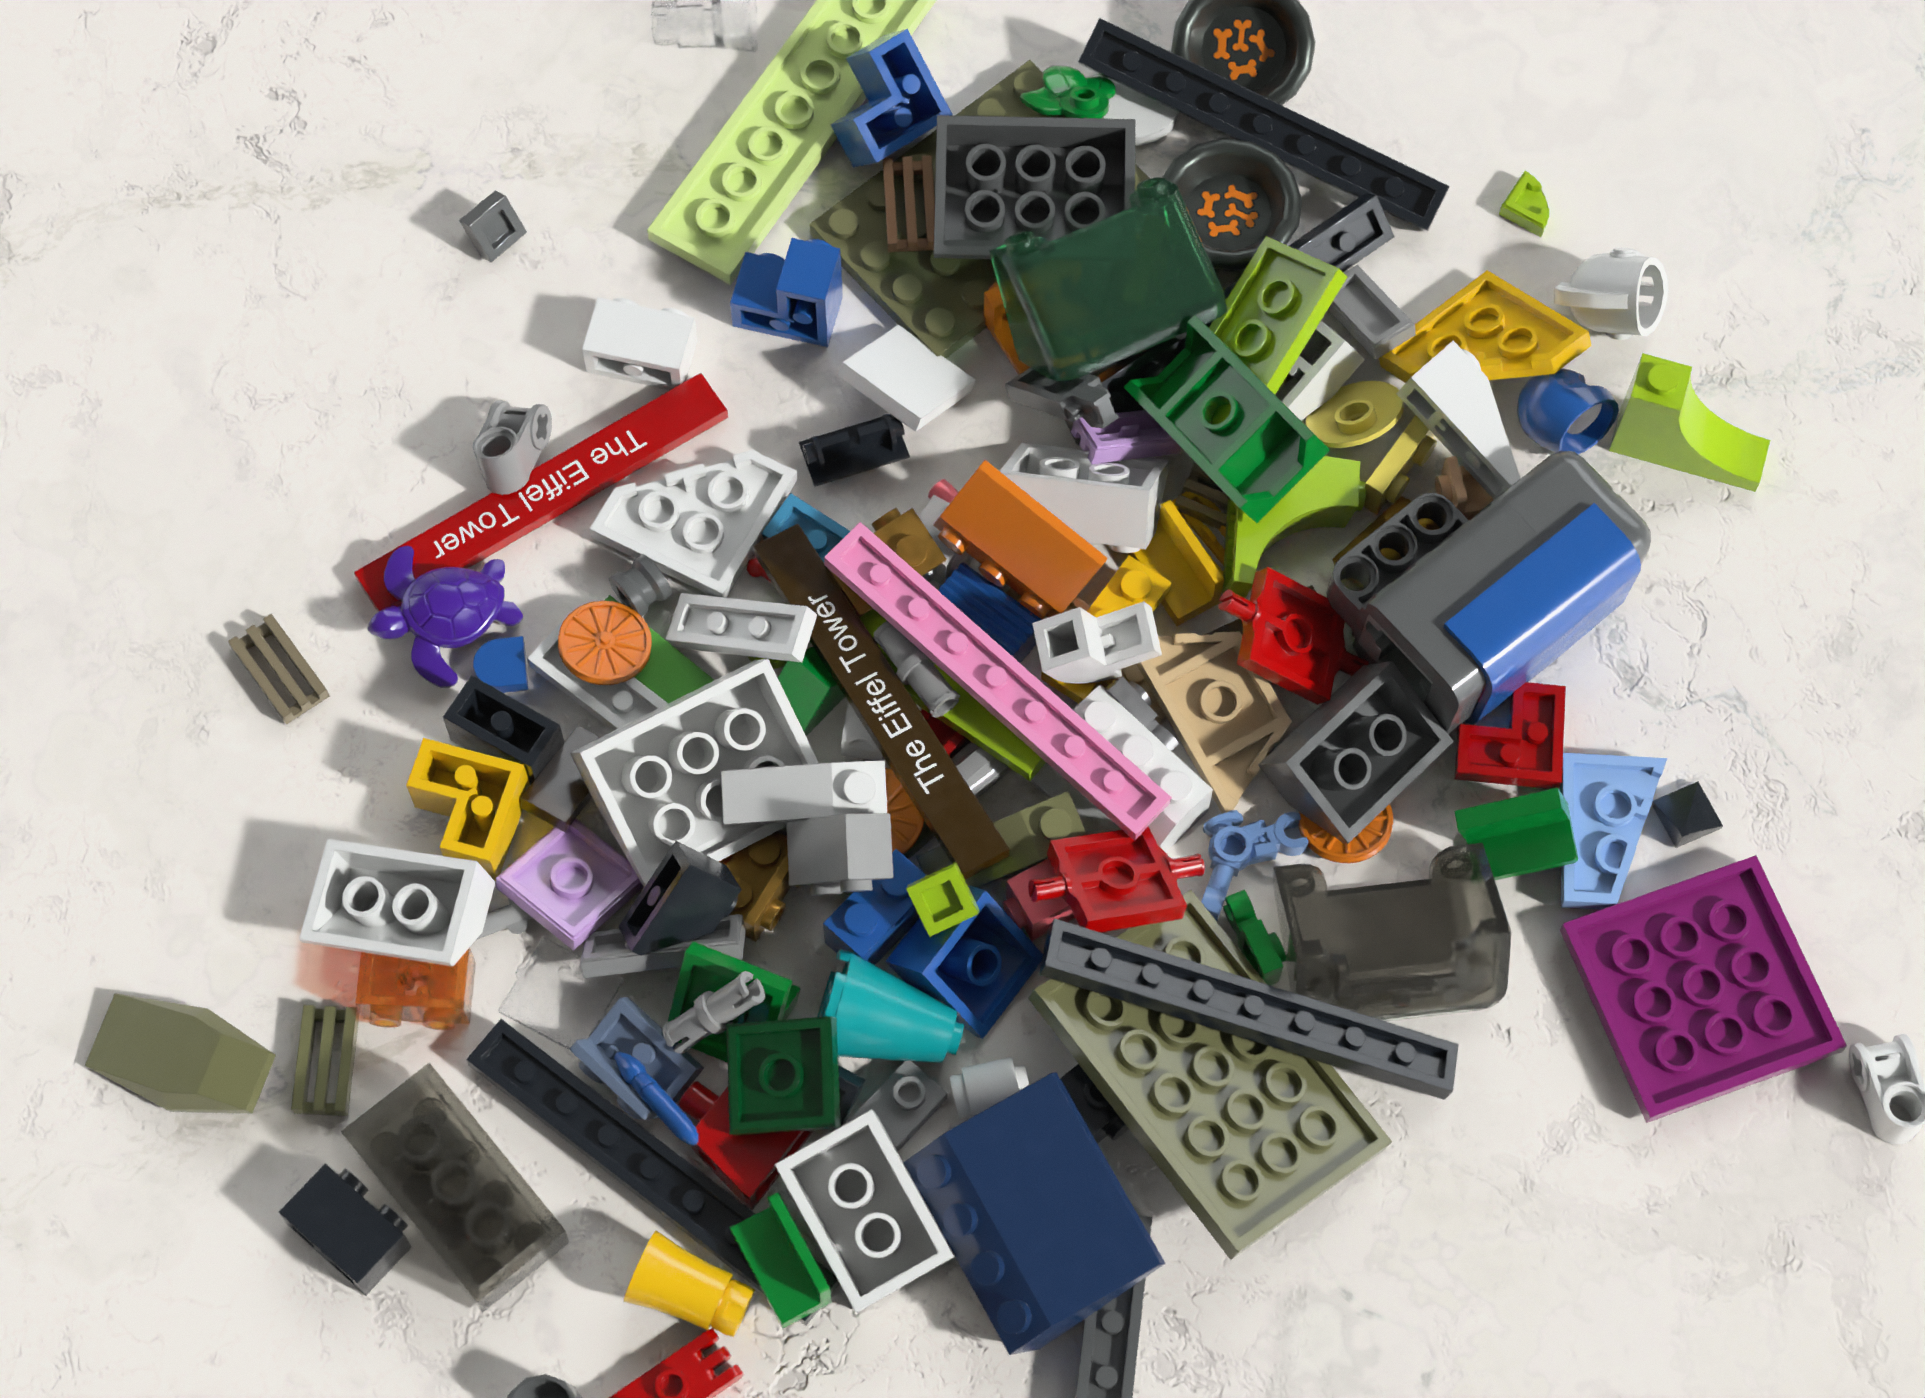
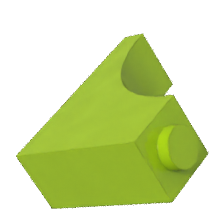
(1672, 428)
(1320, 499)

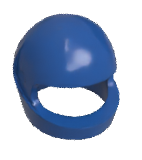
(1555, 401)

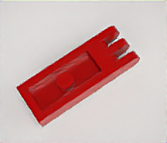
(686, 1373)

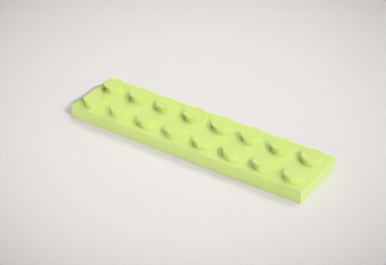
(776, 135)

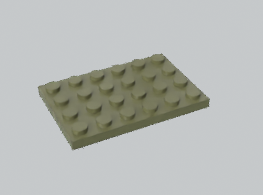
(923, 294)
(1224, 1117)

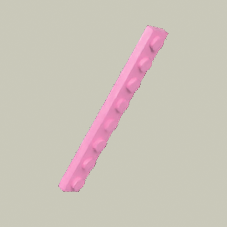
(997, 681)

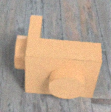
(1461, 488)

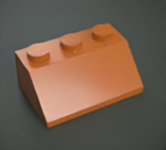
(1018, 542)

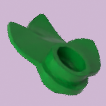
(1070, 94)

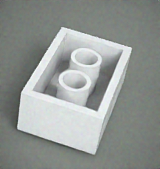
(864, 1210)

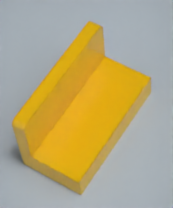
(1185, 563)

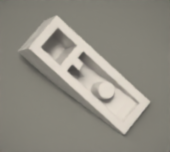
(1318, 371)
(1461, 411)
(803, 792)

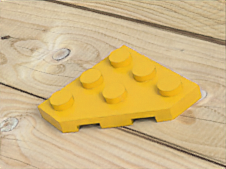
(1499, 326)

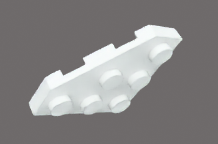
(698, 518)

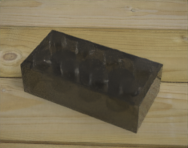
(455, 1187)

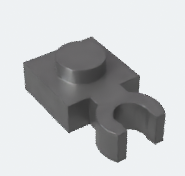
(1138, 703)

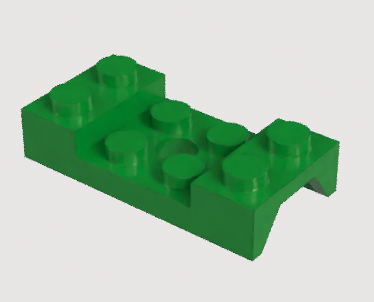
(1260, 444)

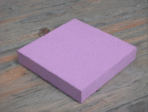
(570, 883)

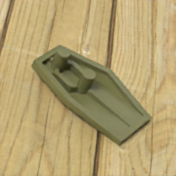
(180, 1056)

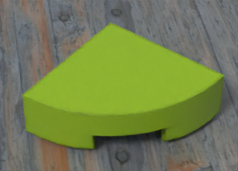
(1527, 205)

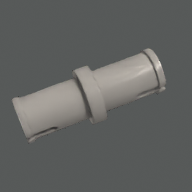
(917, 670)
(713, 1012)

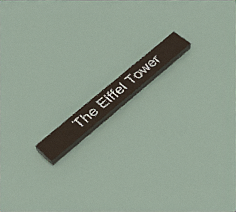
(883, 704)

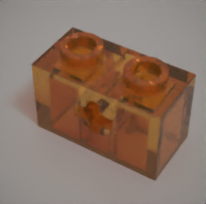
(438, 1004)

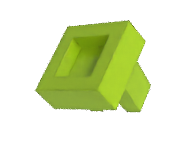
(942, 899)

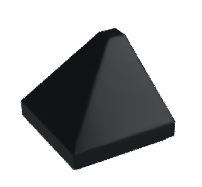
(1687, 814)

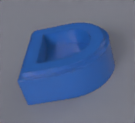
(502, 664)

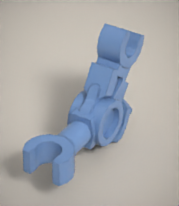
(1237, 847)

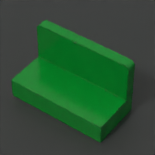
(1521, 832)
(782, 1263)

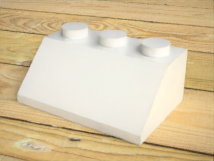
(1100, 501)
(1188, 791)
(397, 903)

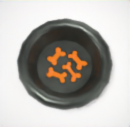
(1249, 42)
(1236, 198)

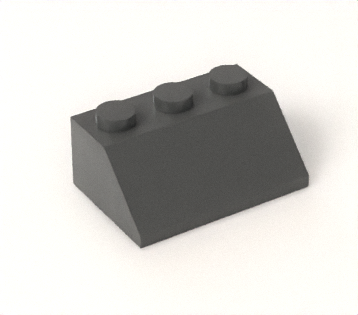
(1357, 751)

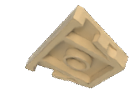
(1216, 709)

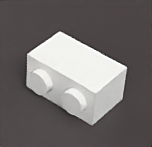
(639, 343)

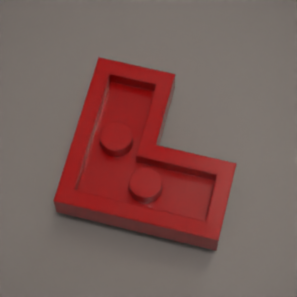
(1527, 751)

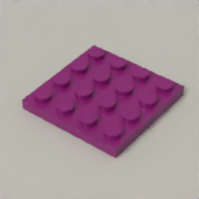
(1702, 988)

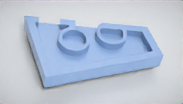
(1607, 811)

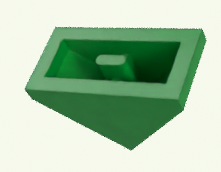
(810, 689)

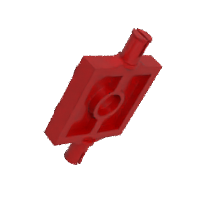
(1291, 636)
(1116, 880)

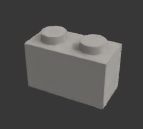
(840, 852)

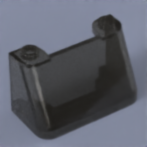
(1400, 944)

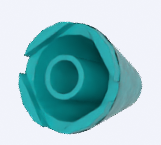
(886, 1016)

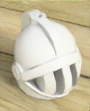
(1607, 293)

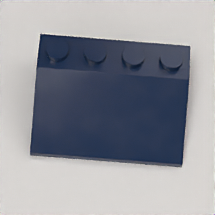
(1034, 1214)

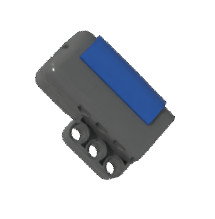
(1494, 594)

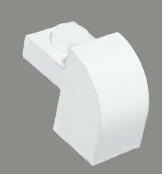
(1095, 649)

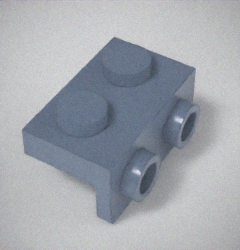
(633, 1032)

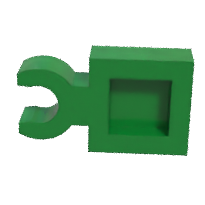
(1260, 948)

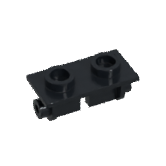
(854, 449)

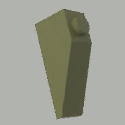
(1025, 834)

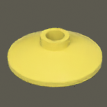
(1356, 414)

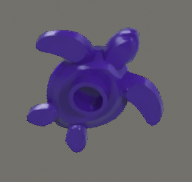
(441, 610)

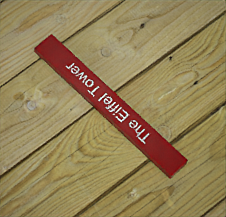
(556, 485)

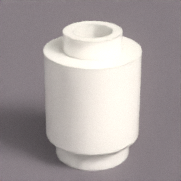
(986, 1085)

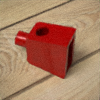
(742, 1161)

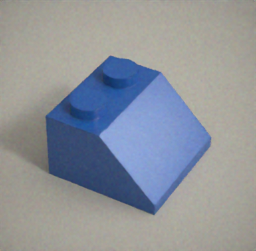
(971, 965)

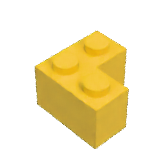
(478, 796)

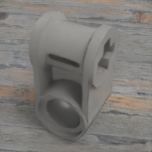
(511, 444)

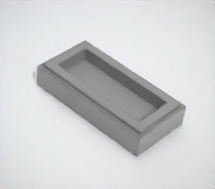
(1370, 314)

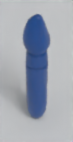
(656, 1098)

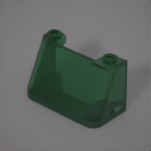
(1107, 285)

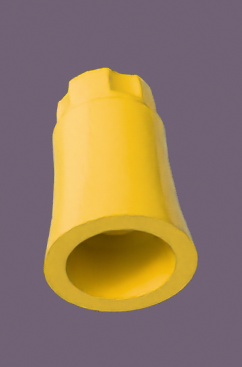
(688, 1287)

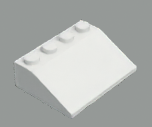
(663, 771)

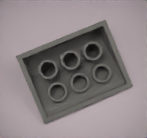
(1028, 177)

